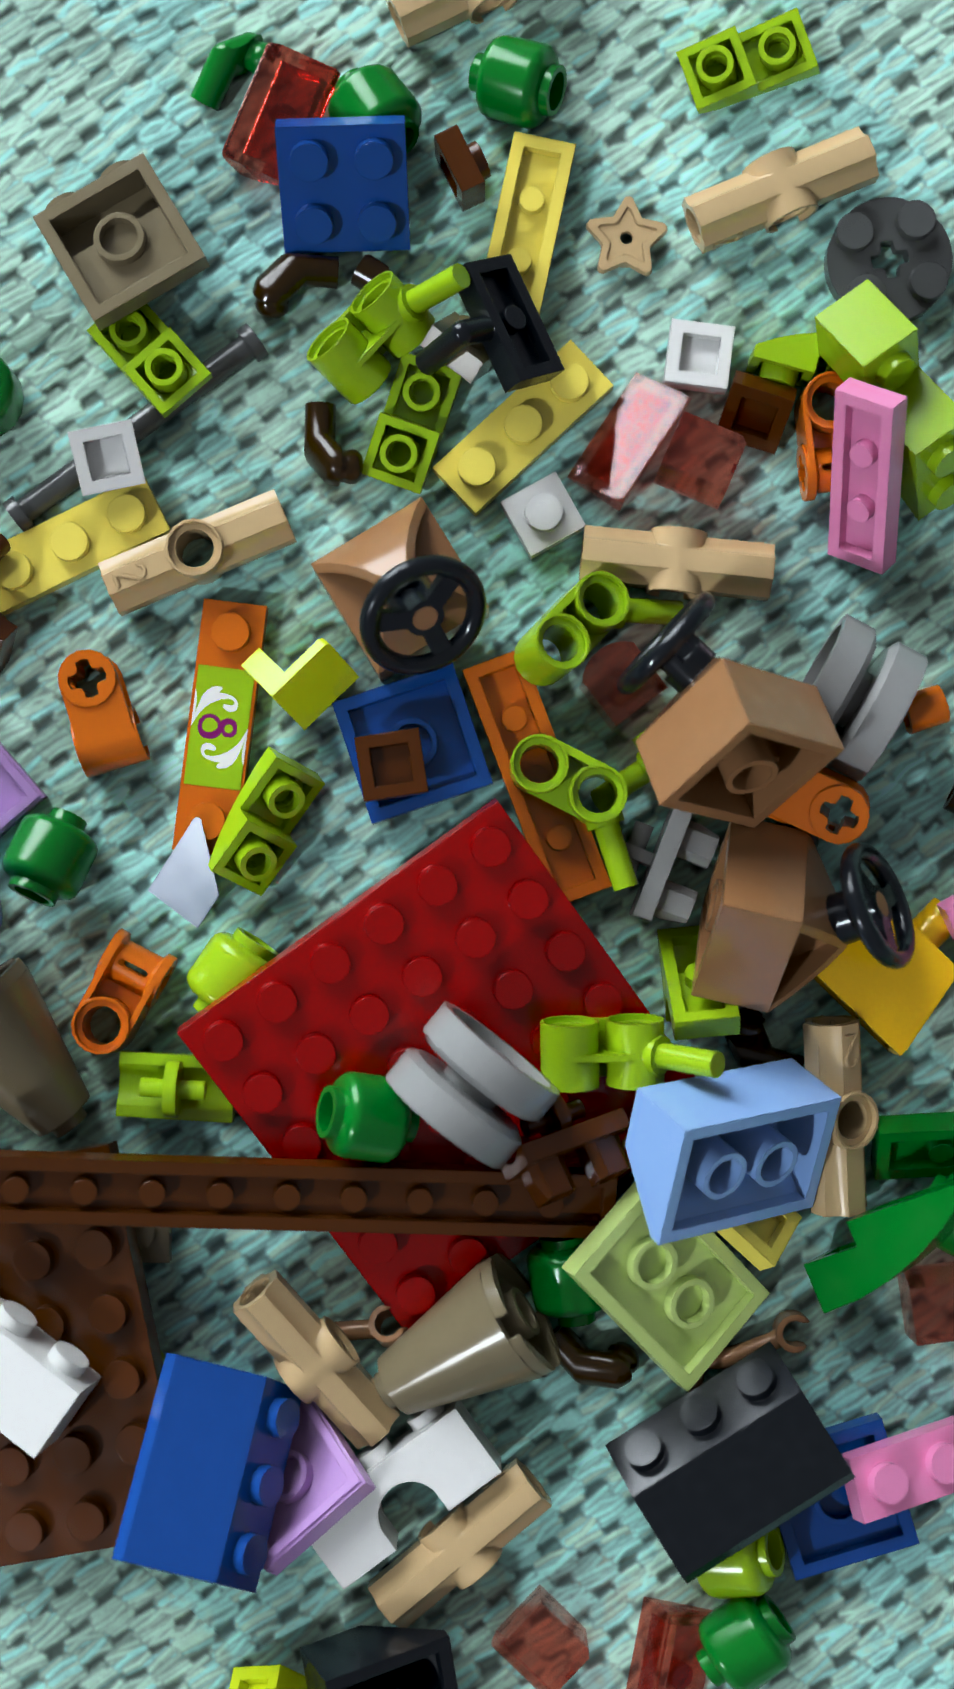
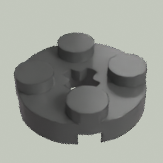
(906, 229)

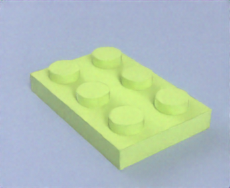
(670, 1298)

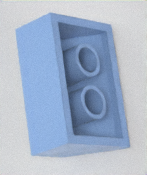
(729, 1147)

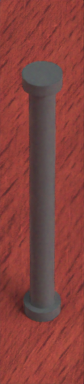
(144, 423)

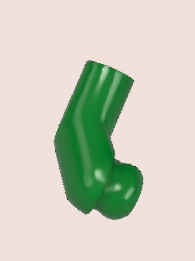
(224, 63)

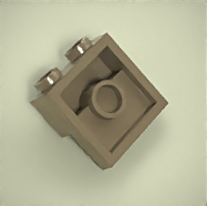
(121, 240)

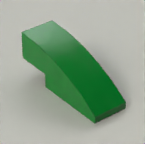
(885, 1245)

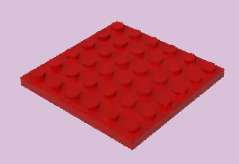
(454, 924)

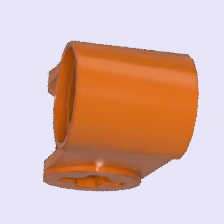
(814, 438)
(103, 723)
(808, 812)
(121, 990)

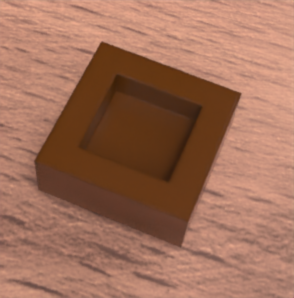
(462, 166)
(757, 410)
(391, 765)

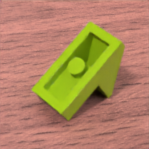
(690, 1015)

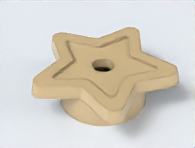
(626, 221)

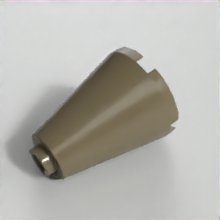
(36, 1069)
(469, 1342)

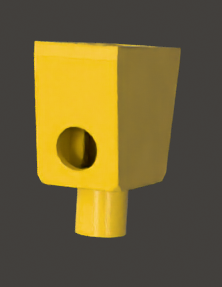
(894, 1001)

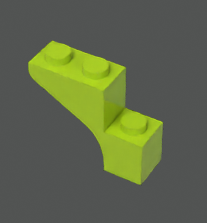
(877, 344)

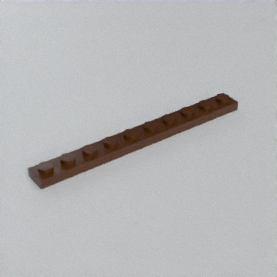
(287, 1195)

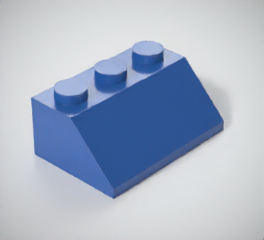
(209, 1474)

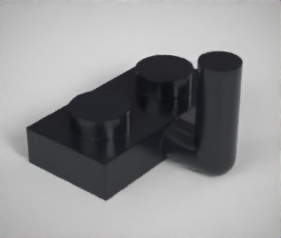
(503, 322)

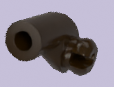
(287, 276)
(323, 451)
(753, 1044)
(596, 1367)

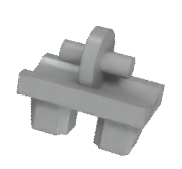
(677, 839)

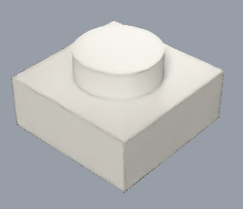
(698, 356)
(106, 457)
(543, 515)

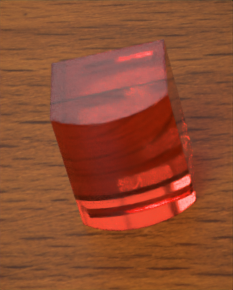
(700, 460)
(600, 684)
(928, 1302)
(542, 1641)

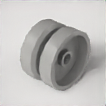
(864, 703)
(465, 1094)

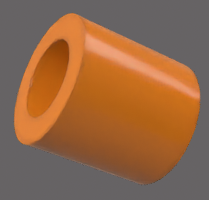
(927, 710)

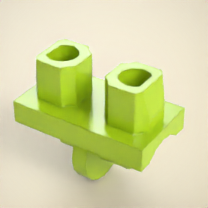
(169, 1088)

